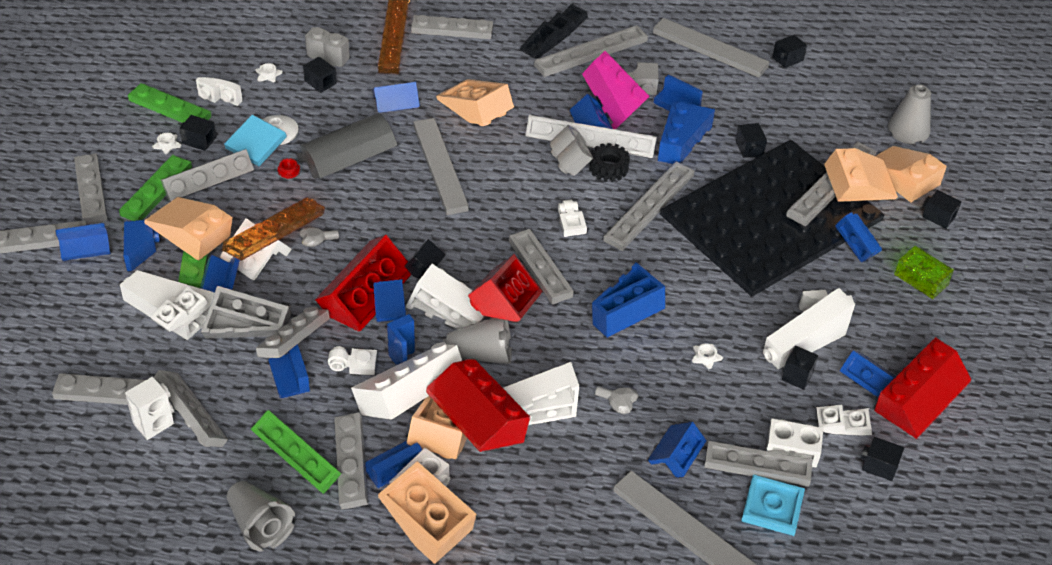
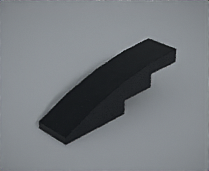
(554, 31)

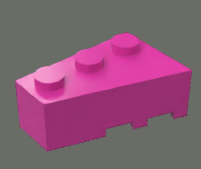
(614, 88)

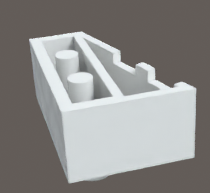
(444, 297)
(548, 394)

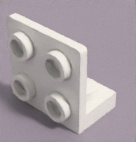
(255, 263)

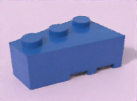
(683, 130)
(628, 302)

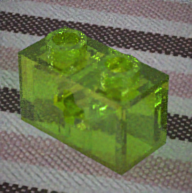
(923, 272)

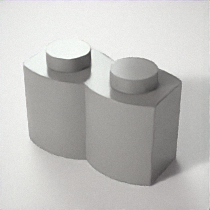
(328, 46)
(570, 151)

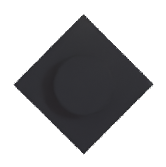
(789, 51)
(319, 74)
(197, 132)
(751, 140)
(941, 209)
(423, 258)
(799, 367)
(882, 458)

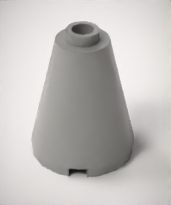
(913, 116)
(483, 341)
(260, 515)

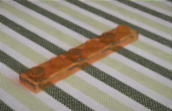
(393, 36)
(273, 229)

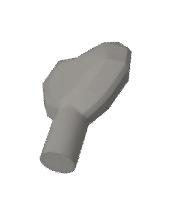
(314, 236)
(619, 399)

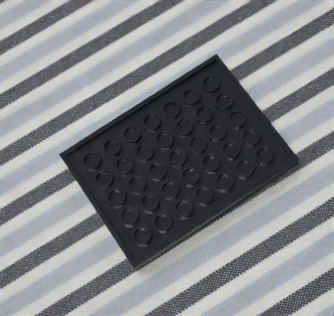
(744, 219)

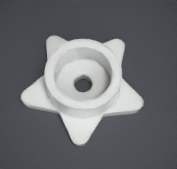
(268, 72)
(166, 142)
(706, 349)

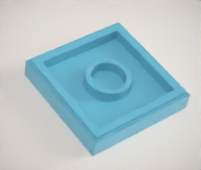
(257, 137)
(773, 505)

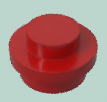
(288, 168)

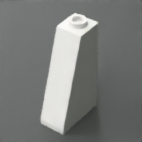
(150, 292)
(811, 329)

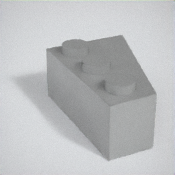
(243, 315)

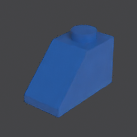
(138, 243)

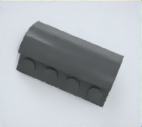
(347, 146)

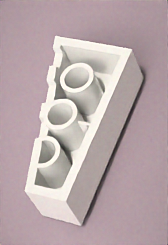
(404, 384)

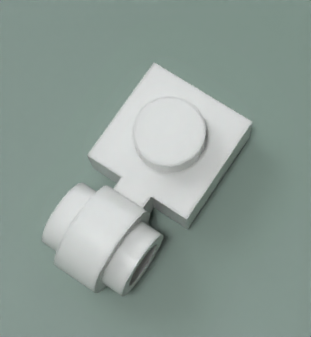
(571, 218)
(359, 362)

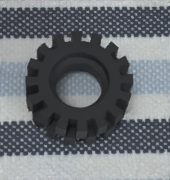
(609, 153)

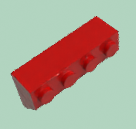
(505, 291)
(351, 293)
(924, 388)
(479, 406)

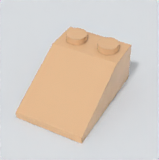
(478, 100)
(912, 171)
(859, 176)
(192, 225)
(435, 431)
(428, 511)

